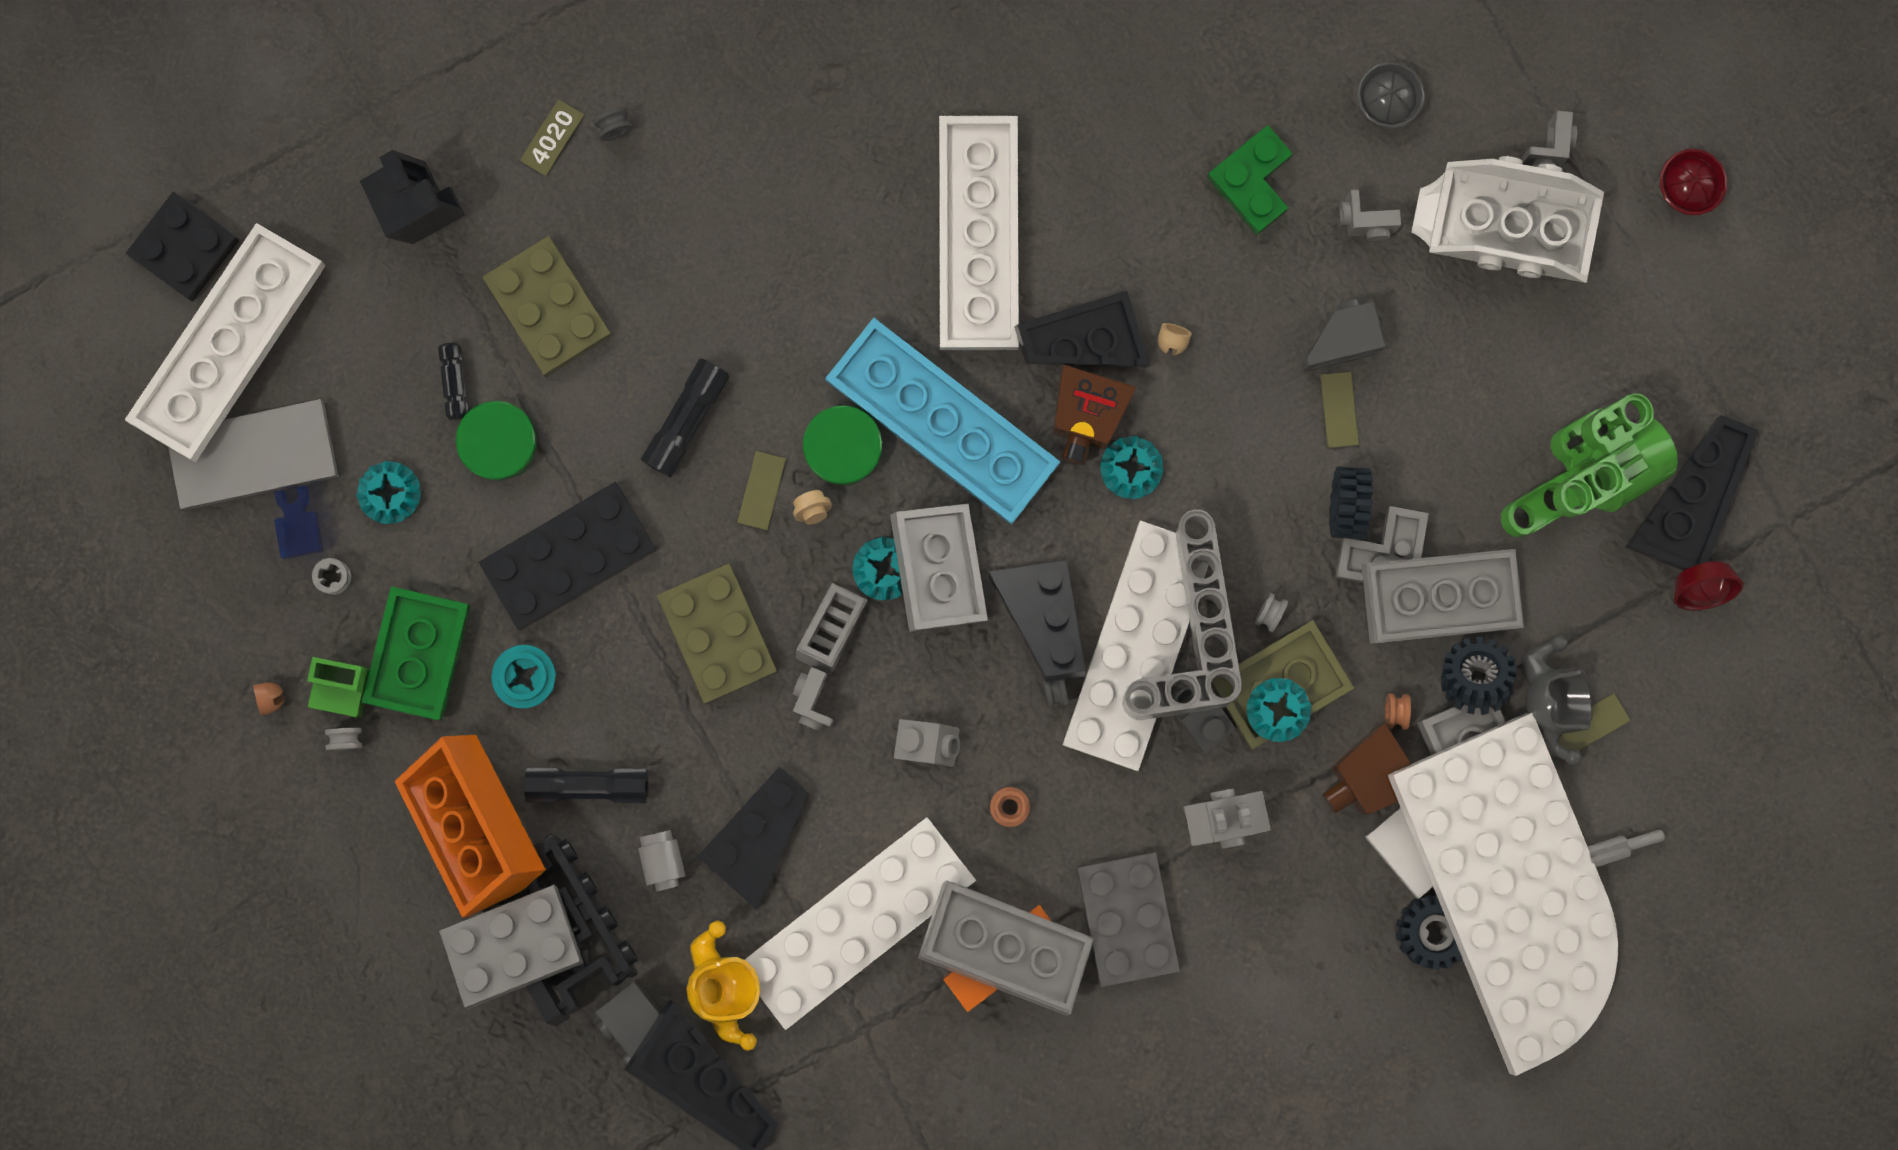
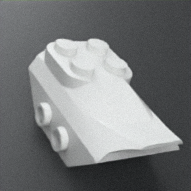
(1511, 217)

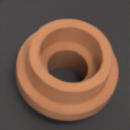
(1022, 803)

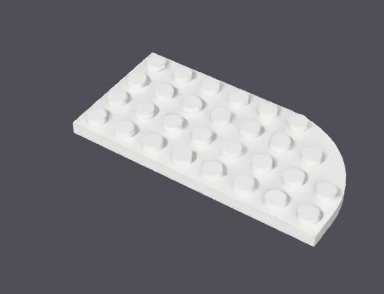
(1514, 887)

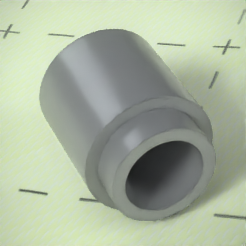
(661, 860)

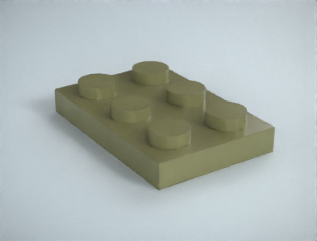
(547, 306)
(717, 633)
(1298, 657)

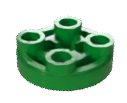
(496, 440)
(842, 445)

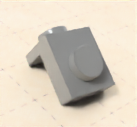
(1559, 141)
(1373, 224)
(808, 690)
(927, 743)

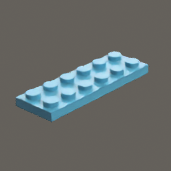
(942, 421)

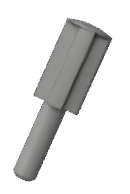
(1621, 848)

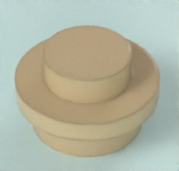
(811, 507)

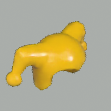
(722, 988)

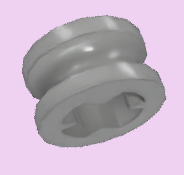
(328, 564)
(1271, 612)
(343, 738)

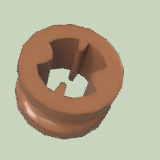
(1397, 711)

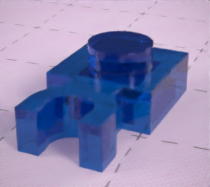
(297, 531)

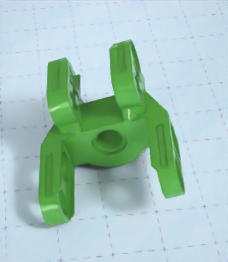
(1602, 469)

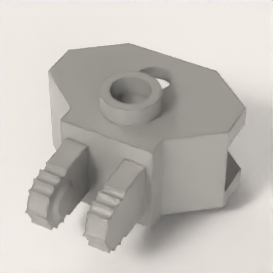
(1227, 818)

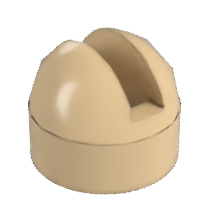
(1173, 337)

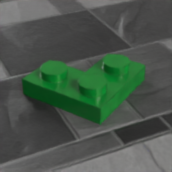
(1243, 178)

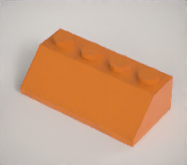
(469, 824)

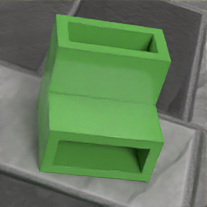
(337, 687)

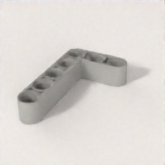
(1202, 629)

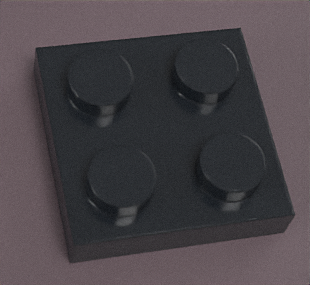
(182, 246)

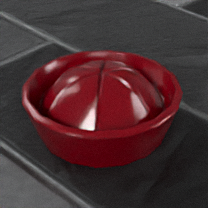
(1693, 182)
(1706, 586)

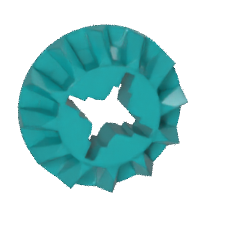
(1116, 478)
(401, 504)
(865, 574)
(505, 673)
(1261, 716)

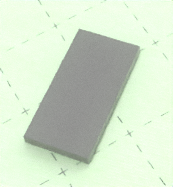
(258, 456)
(1442, 596)
(1006, 948)

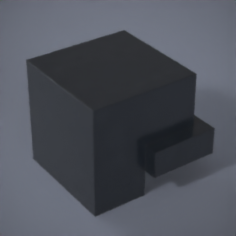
(409, 198)

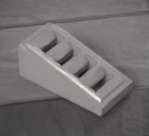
(815, 658)

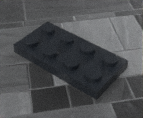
(567, 556)

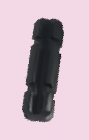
(453, 381)

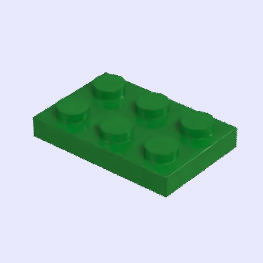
(416, 653)

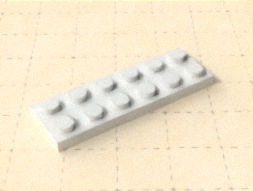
(978, 232)
(225, 342)
(1135, 643)
(855, 923)

